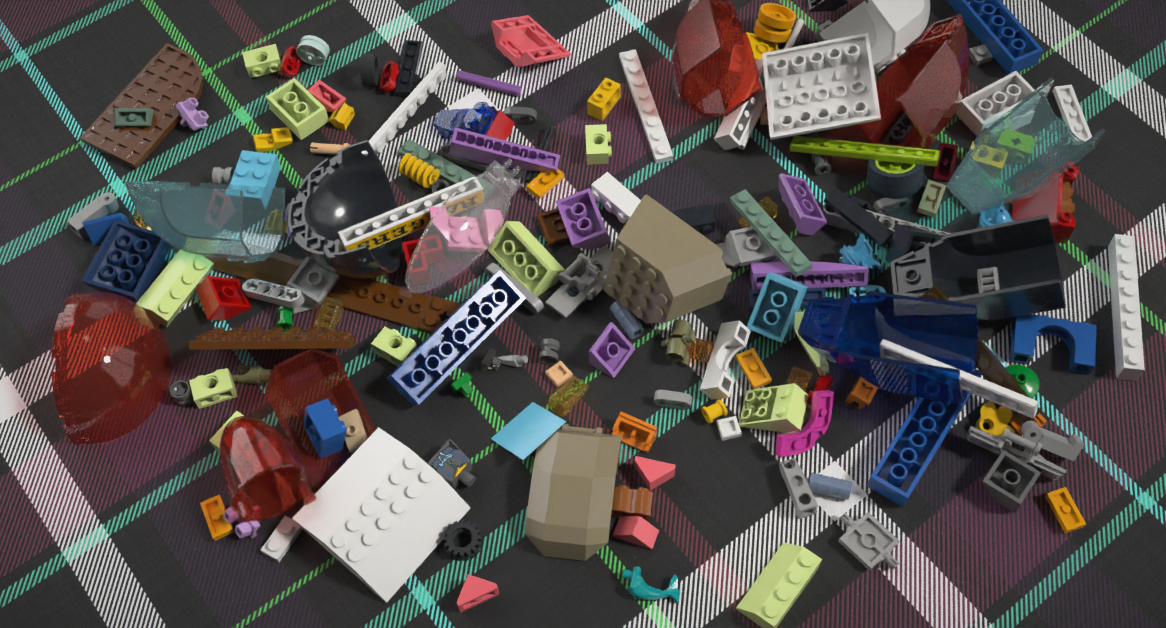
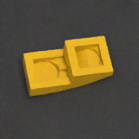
(276, 139)

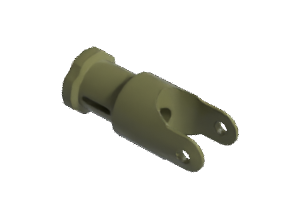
(254, 374)

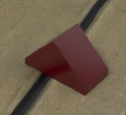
(946, 161)

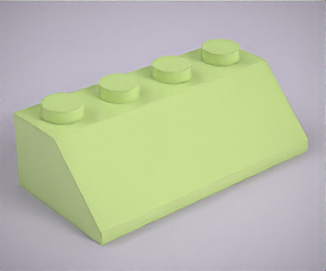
(525, 258)
(175, 286)
(779, 585)

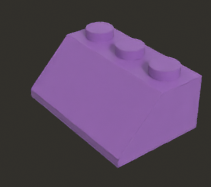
(801, 204)
(583, 220)

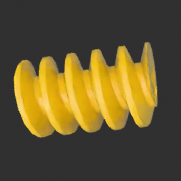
(418, 171)

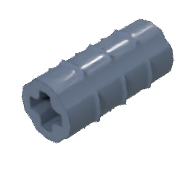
(627, 320)
(830, 486)

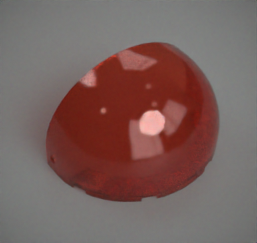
(107, 366)

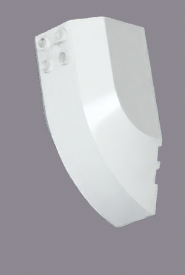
(889, 24)

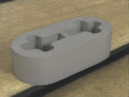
(672, 399)

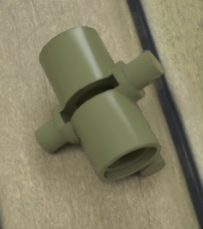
(679, 342)

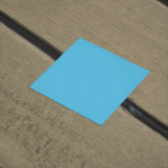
(528, 430)

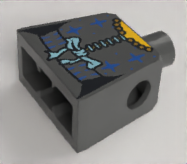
(452, 465)

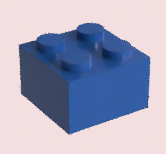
(324, 428)

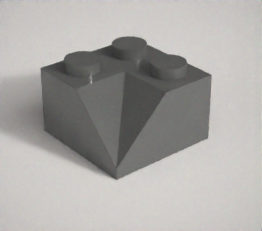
(1010, 481)

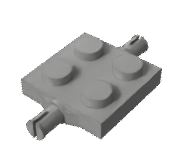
(869, 541)

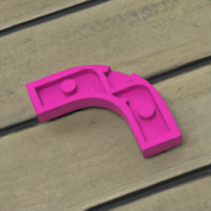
(818, 422)

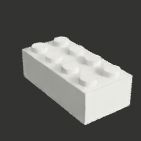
(993, 102)

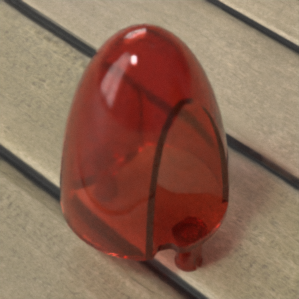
(261, 470)

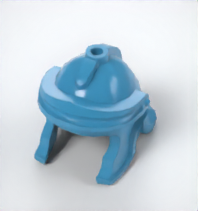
(994, 216)
(860, 255)

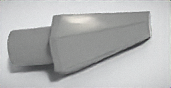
(514, 360)

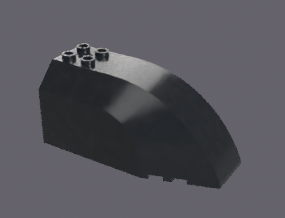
(1018, 249)

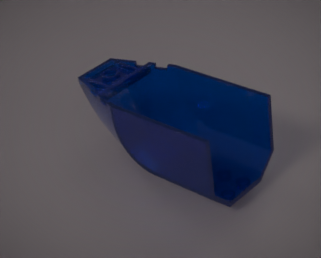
(853, 327)

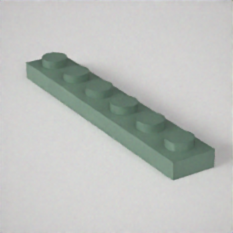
(448, 171)
(771, 233)

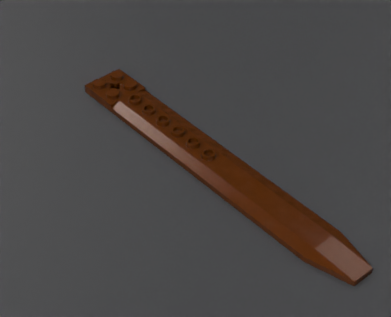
(357, 295)

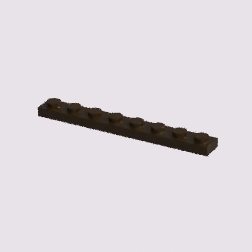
(987, 362)

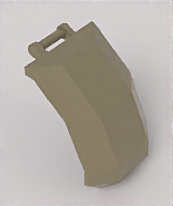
(572, 492)

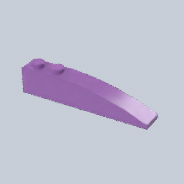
(487, 149)
(821, 275)

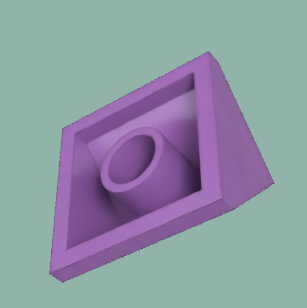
(610, 351)

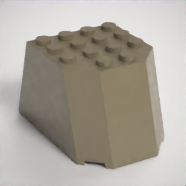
(664, 266)

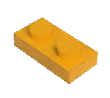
(544, 182)
(753, 368)
(1065, 510)
(214, 514)

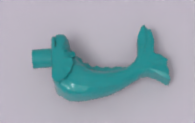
(641, 590)

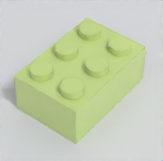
(297, 109)

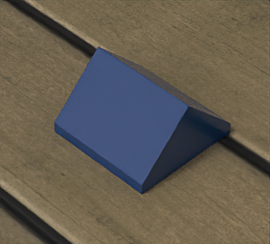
(99, 228)

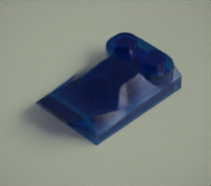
(470, 119)

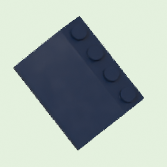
(127, 261)

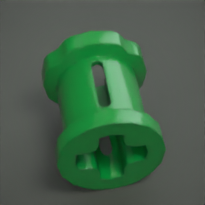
(285, 317)

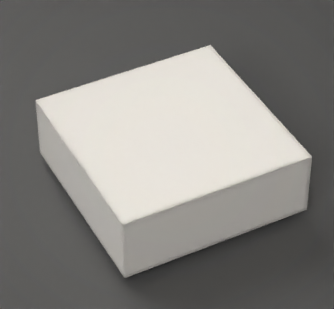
(728, 428)

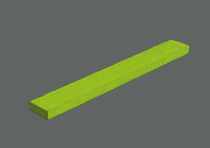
(865, 151)

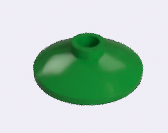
(1031, 381)

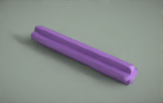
(488, 83)

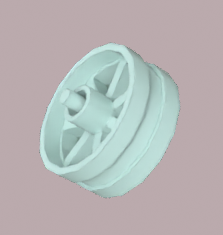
(313, 50)

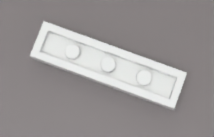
(1071, 111)

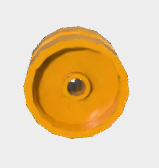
(774, 22)

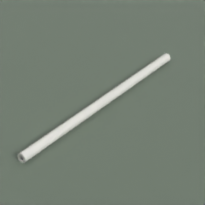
(789, 44)

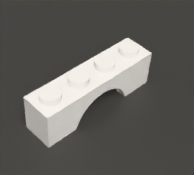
(730, 340)

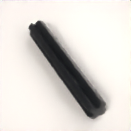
(543, 145)

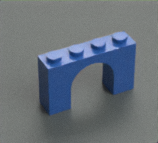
(1078, 336)

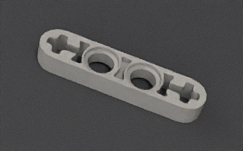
(254, 288)
(531, 302)

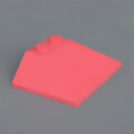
(526, 41)

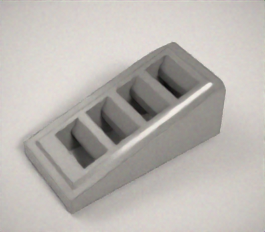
(987, 276)

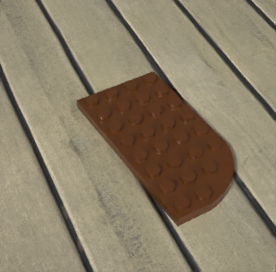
(161, 84)
(273, 338)

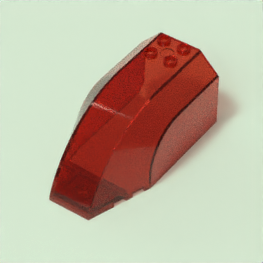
(714, 59)
(923, 85)

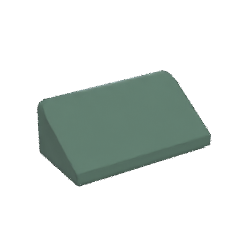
(133, 116)

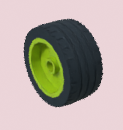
(894, 178)

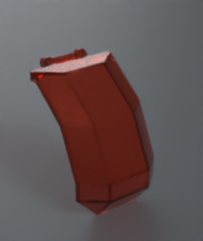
(303, 382)

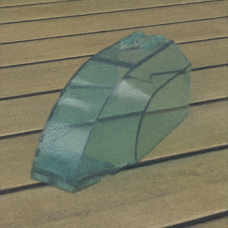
(1018, 155)
(213, 217)

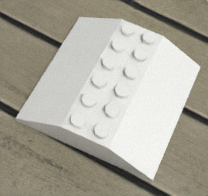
(820, 86)
(382, 513)

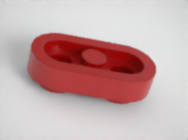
(290, 65)
(389, 76)
(823, 383)

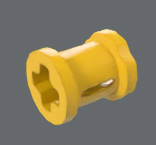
(714, 411)

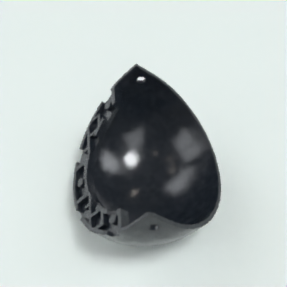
(340, 196)

